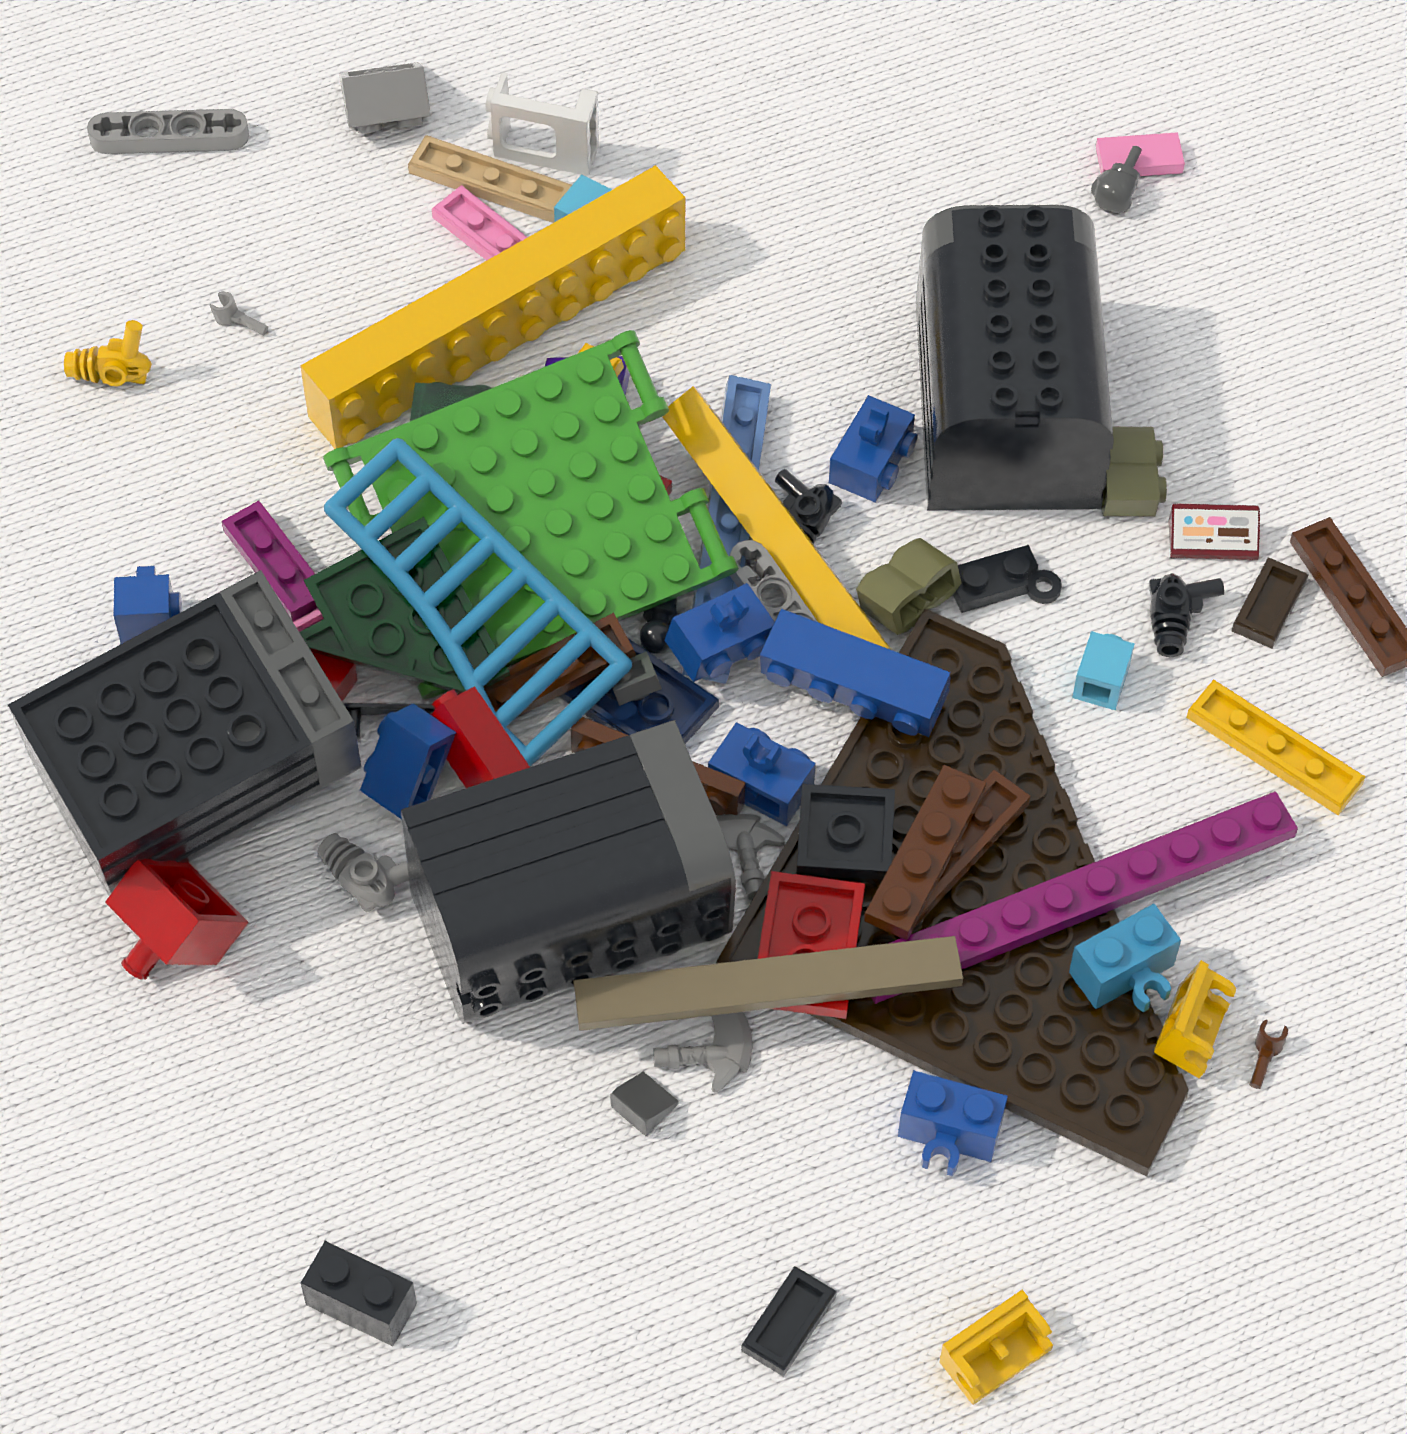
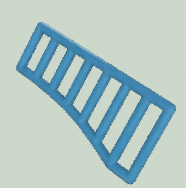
(522, 573)

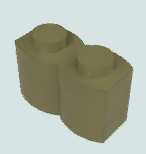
(1133, 474)
(910, 582)

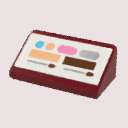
(1214, 531)

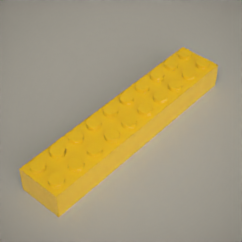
(495, 307)

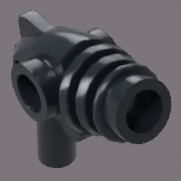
(808, 506)
(1173, 608)

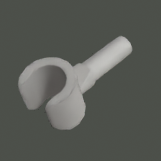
(229, 314)

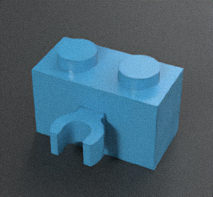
(1127, 959)

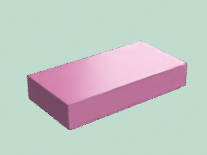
(1159, 154)

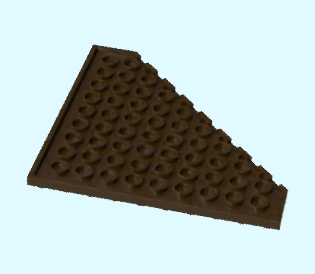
(1020, 1015)

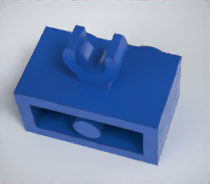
(872, 449)
(143, 602)
(719, 633)
(406, 759)
(769, 770)
(951, 1119)

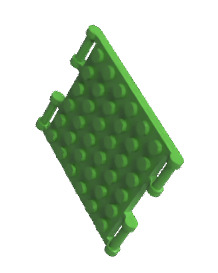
(563, 481)

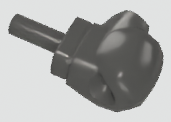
(1116, 186)

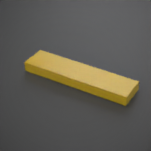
(1276, 747)

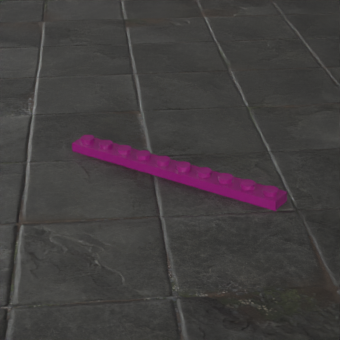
(1114, 881)

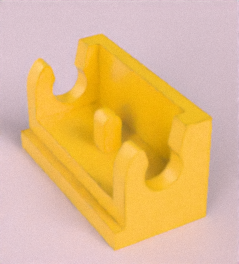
(1194, 1020)
(996, 1347)

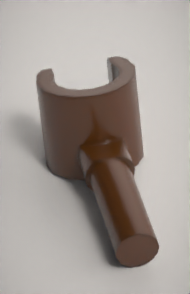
(1267, 1048)

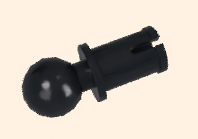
(658, 621)

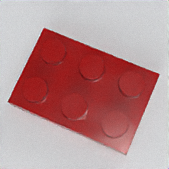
(811, 917)

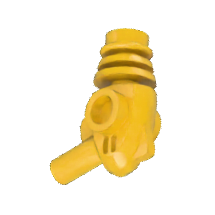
(113, 362)

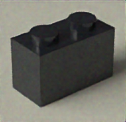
(359, 1293)

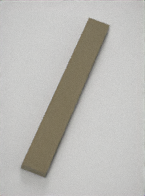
(767, 983)

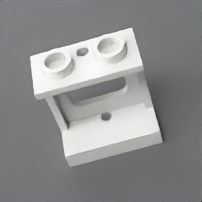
(574, 128)

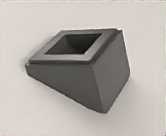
(642, 1102)

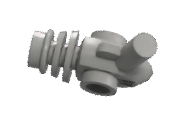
(360, 873)

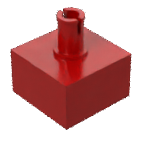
(174, 916)

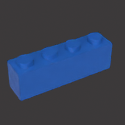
(854, 673)

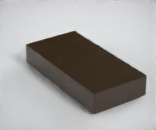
(1270, 602)

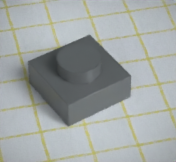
(638, 681)

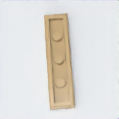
(487, 178)

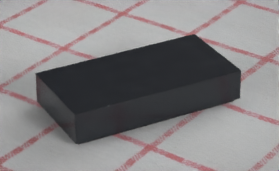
(788, 1321)

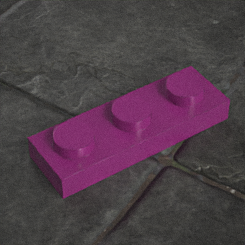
(270, 550)

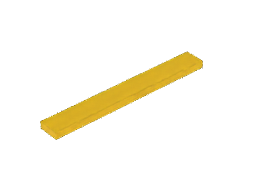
(765, 516)

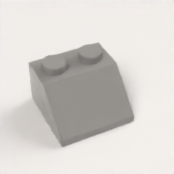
(385, 96)

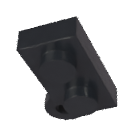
(1004, 578)

